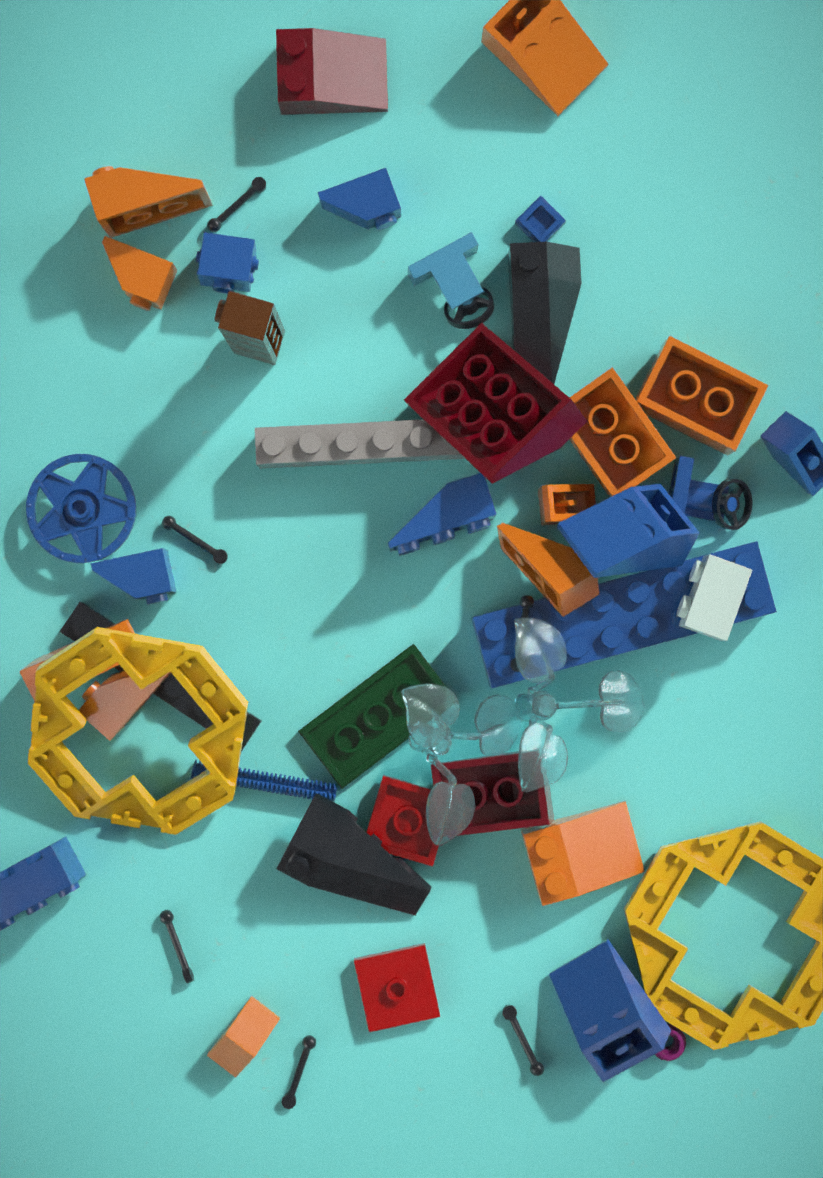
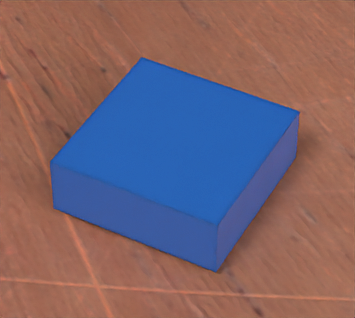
(540, 221)

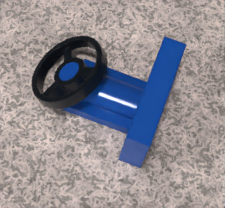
(707, 499)

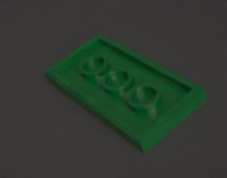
(368, 719)

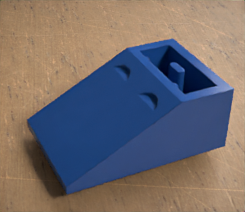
(454, 508)
(631, 532)
(609, 1011)

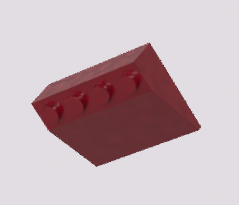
(495, 406)

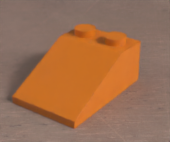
(137, 198)
(582, 853)

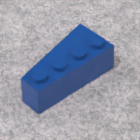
(38, 878)

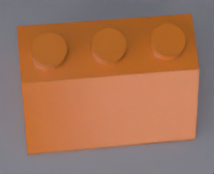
(618, 436)

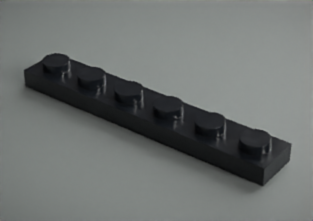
(171, 691)

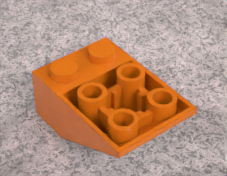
(544, 50)

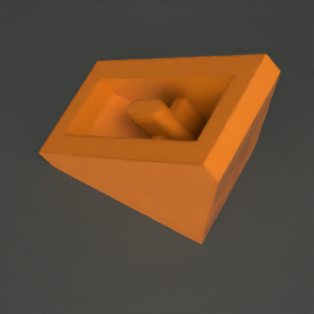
(563, 501)
(244, 1037)

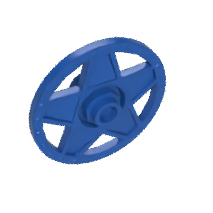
(81, 508)

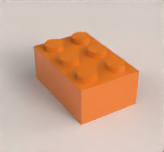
(700, 396)

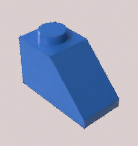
(364, 200)
(797, 451)
(140, 575)

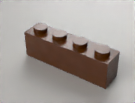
(250, 327)

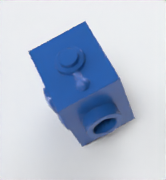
(227, 262)

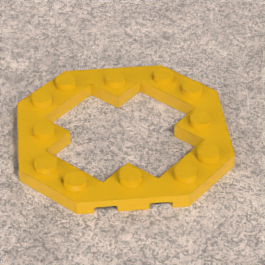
(145, 662)
(660, 955)

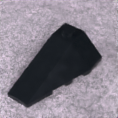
(542, 301)
(345, 860)

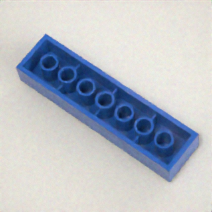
(622, 618)

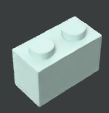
(714, 597)

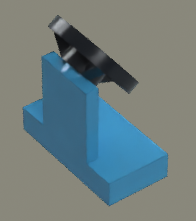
(455, 281)

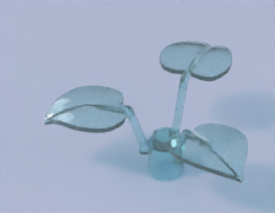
(538, 654)
(428, 716)

